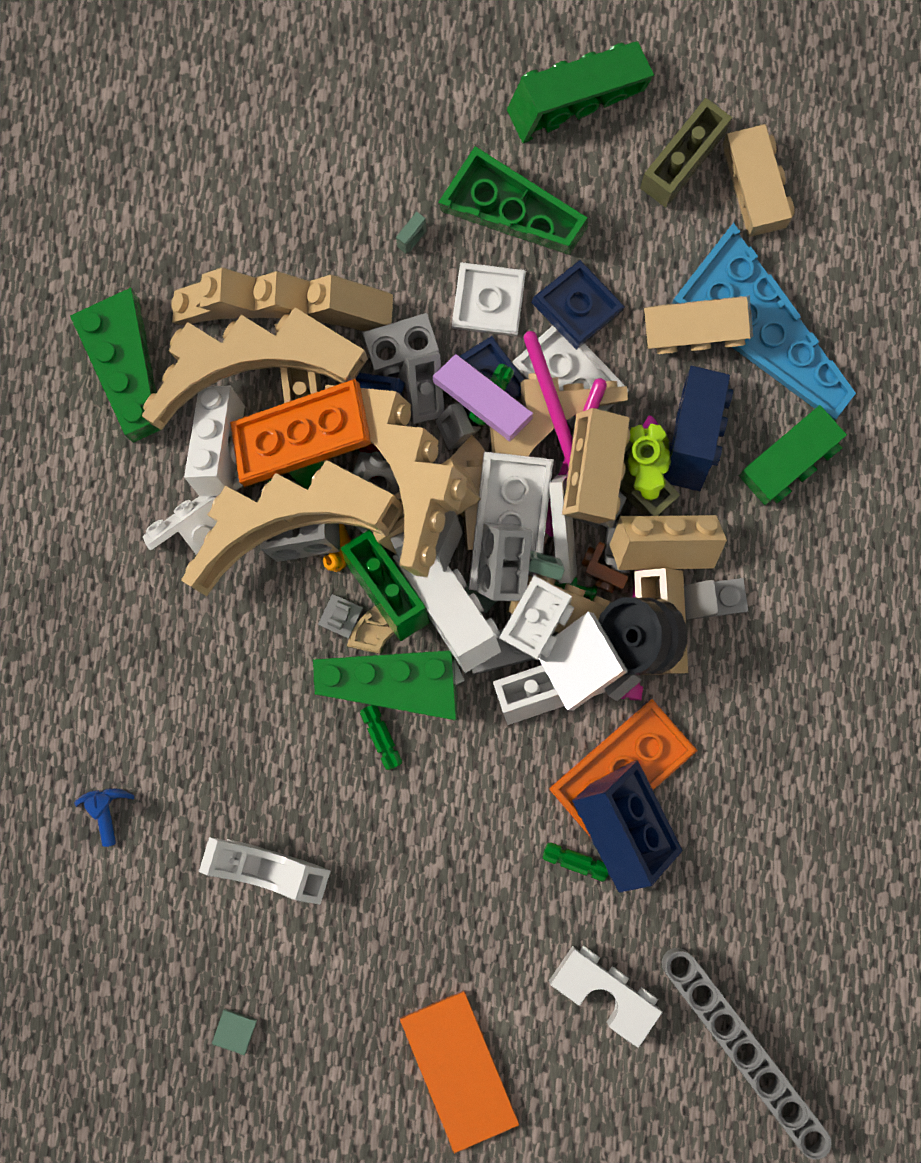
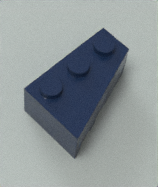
(698, 427)

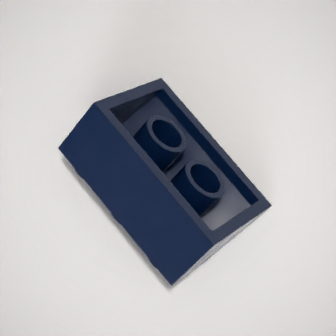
(628, 827)

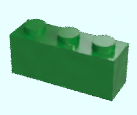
(793, 456)
(385, 585)

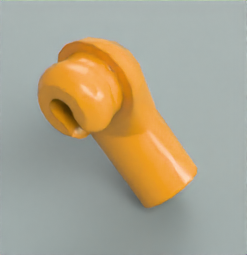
(335, 561)

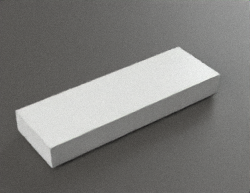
(562, 529)

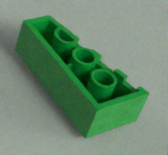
(578, 88)
(511, 204)
(120, 356)
(402, 682)

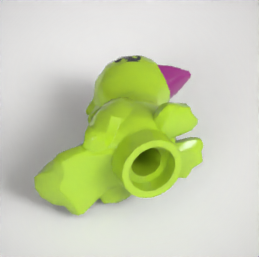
(649, 457)

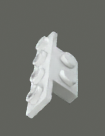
(189, 520)

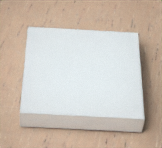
(488, 299)
(582, 661)

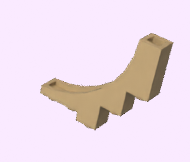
(325, 299)
(247, 346)
(572, 402)
(424, 486)
(284, 506)

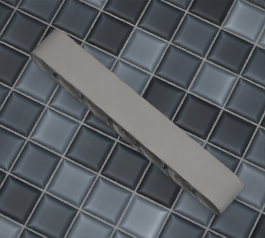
(757, 1064)

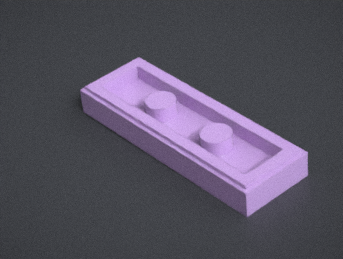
(482, 397)

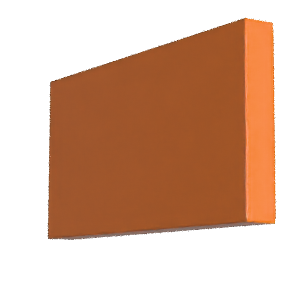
(300, 433)
(643, 737)
(459, 1071)

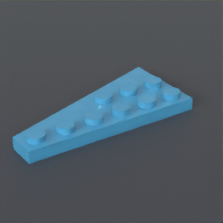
(779, 339)

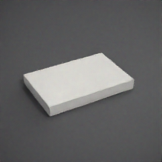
(568, 364)

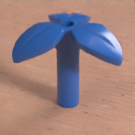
(98, 807)

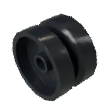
(645, 633)

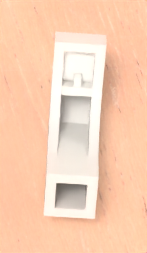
(265, 869)

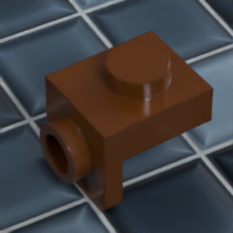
(605, 577)

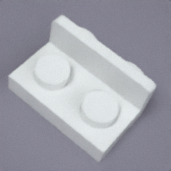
(537, 618)

